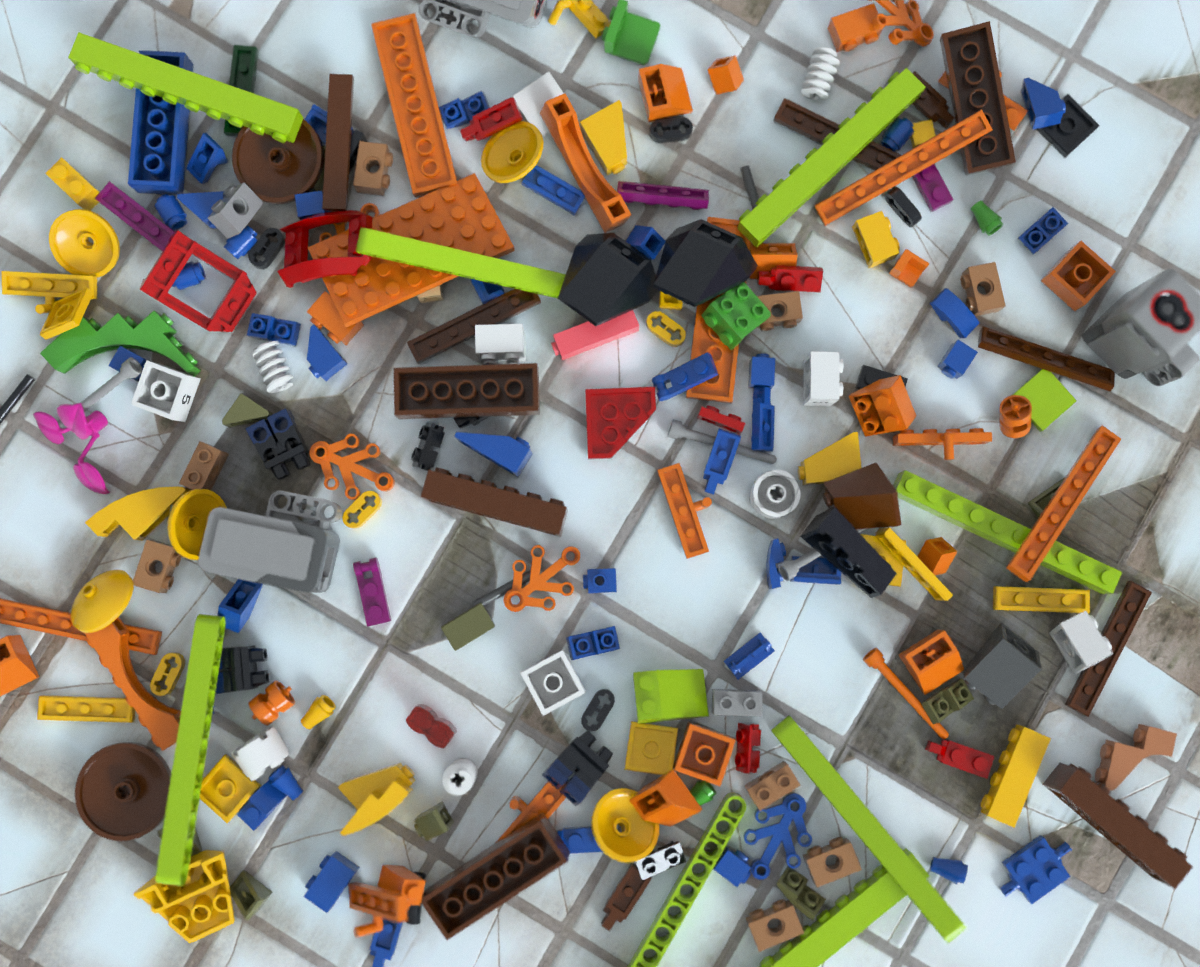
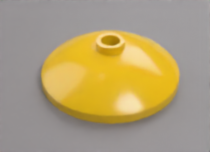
(512, 152)
(73, 249)
(189, 521)
(101, 600)
(636, 835)

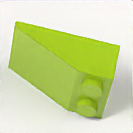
(670, 695)

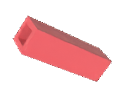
(587, 336)

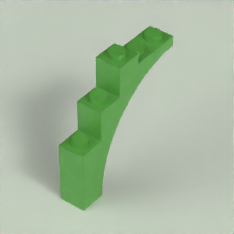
(90, 339)

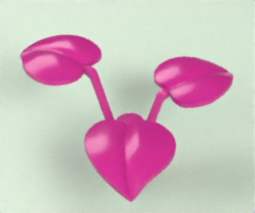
(74, 419)

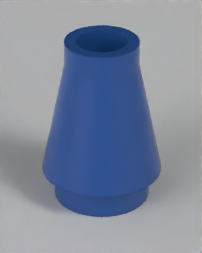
(285, 782)
(950, 869)

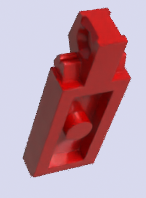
(492, 120)
(792, 278)
(962, 757)

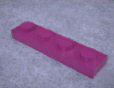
(660, 194)
(135, 215)

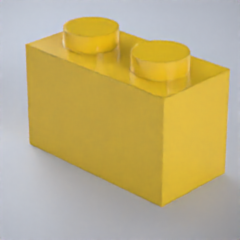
(73, 184)
(876, 239)

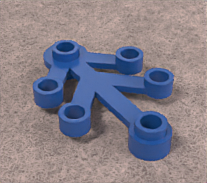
(780, 833)

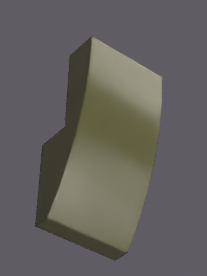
(947, 700)
(799, 894)

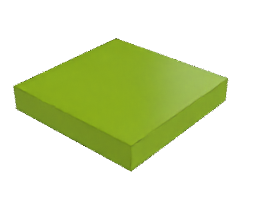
(1047, 398)

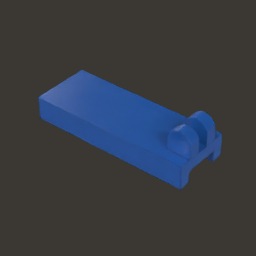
(553, 189)

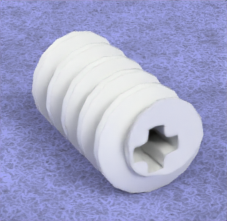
(819, 74)
(271, 367)
(453, 783)

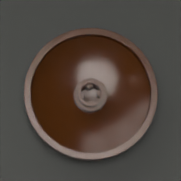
(275, 168)
(123, 791)

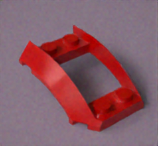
(296, 252)
(171, 264)

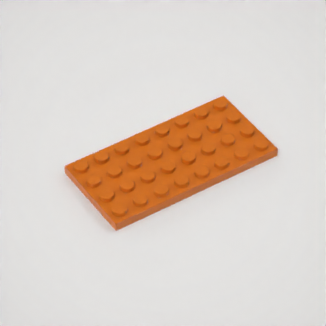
(449, 217)

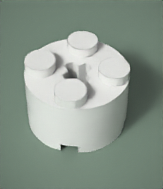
(786, 488)
(260, 752)

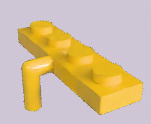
(586, 12)
(46, 285)

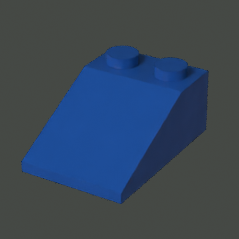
(502, 450)

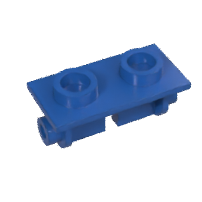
(749, 656)

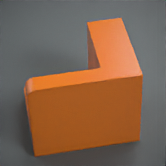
(725, 74)
(908, 268)
(937, 555)

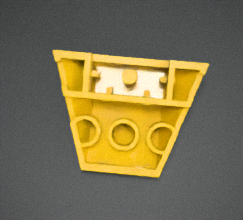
(200, 904)

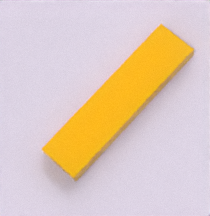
(913, 564)
(1041, 599)
(84, 709)

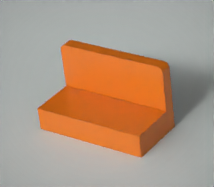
(772, 254)

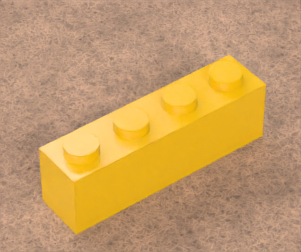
(1015, 775)

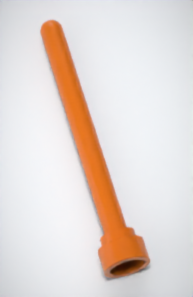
(875, 659)

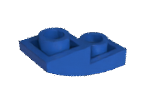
(460, 111)
(1043, 230)
(954, 311)
(273, 329)
(775, 555)
(593, 643)

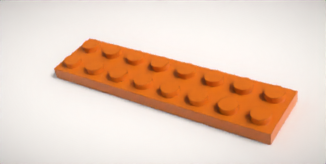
(414, 104)
(706, 340)

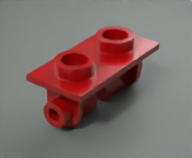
(746, 758)

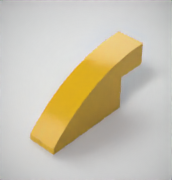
(136, 512)

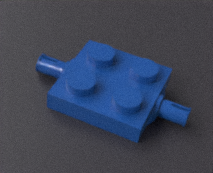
(1036, 869)

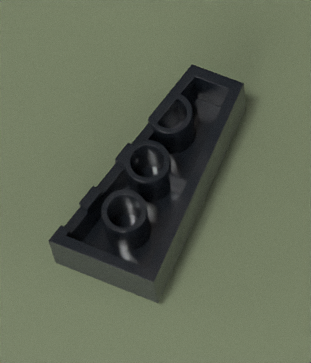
(849, 552)

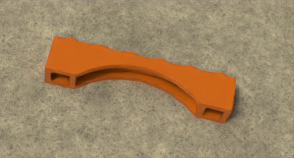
(602, 197)
(113, 652)

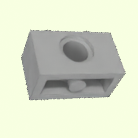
(231, 221)
(737, 702)

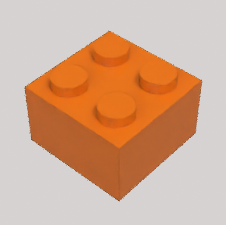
(1078, 276)
(704, 753)

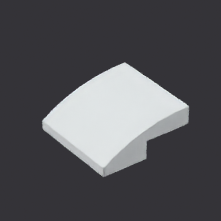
(532, 99)

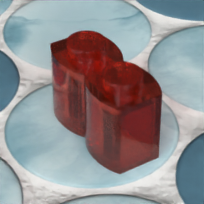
(425, 721)

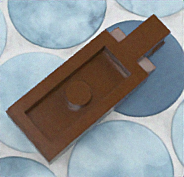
(933, 105)
(624, 897)

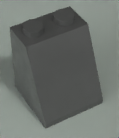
(1002, 666)

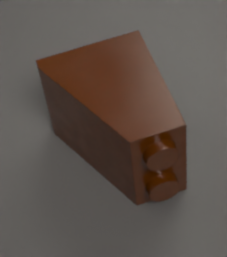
(864, 498)

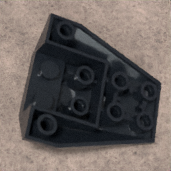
(702, 263)
(607, 278)

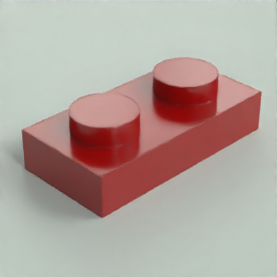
(731, 422)

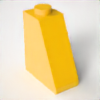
(606, 137)
(832, 461)
(361, 787)

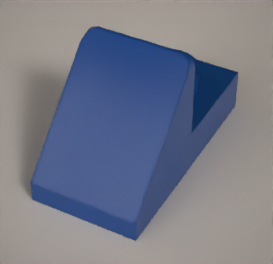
(205, 159)
(261, 805)

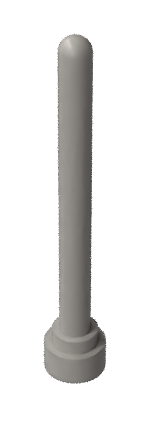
(129, 369)
(678, 430)
(789, 568)

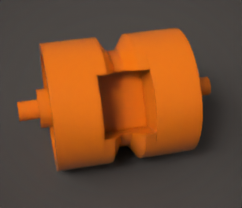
(1015, 416)
(268, 705)

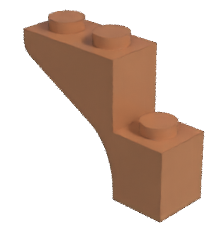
(1120, 759)

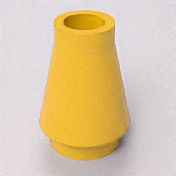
(319, 710)

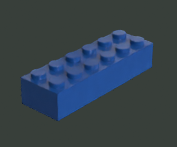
(159, 137)

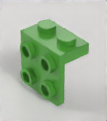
(630, 35)
(735, 314)

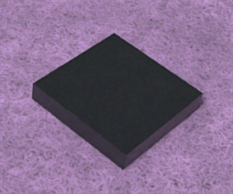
(1072, 130)

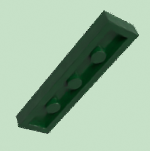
(242, 76)

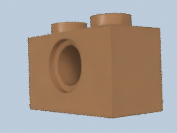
(371, 155)
(987, 277)
(790, 306)
(203, 467)
(146, 575)
(772, 785)
(845, 863)
(788, 926)

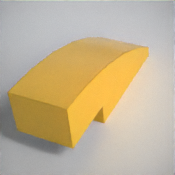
(377, 806)

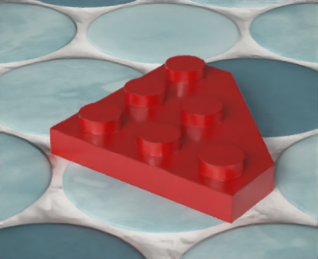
(615, 417)

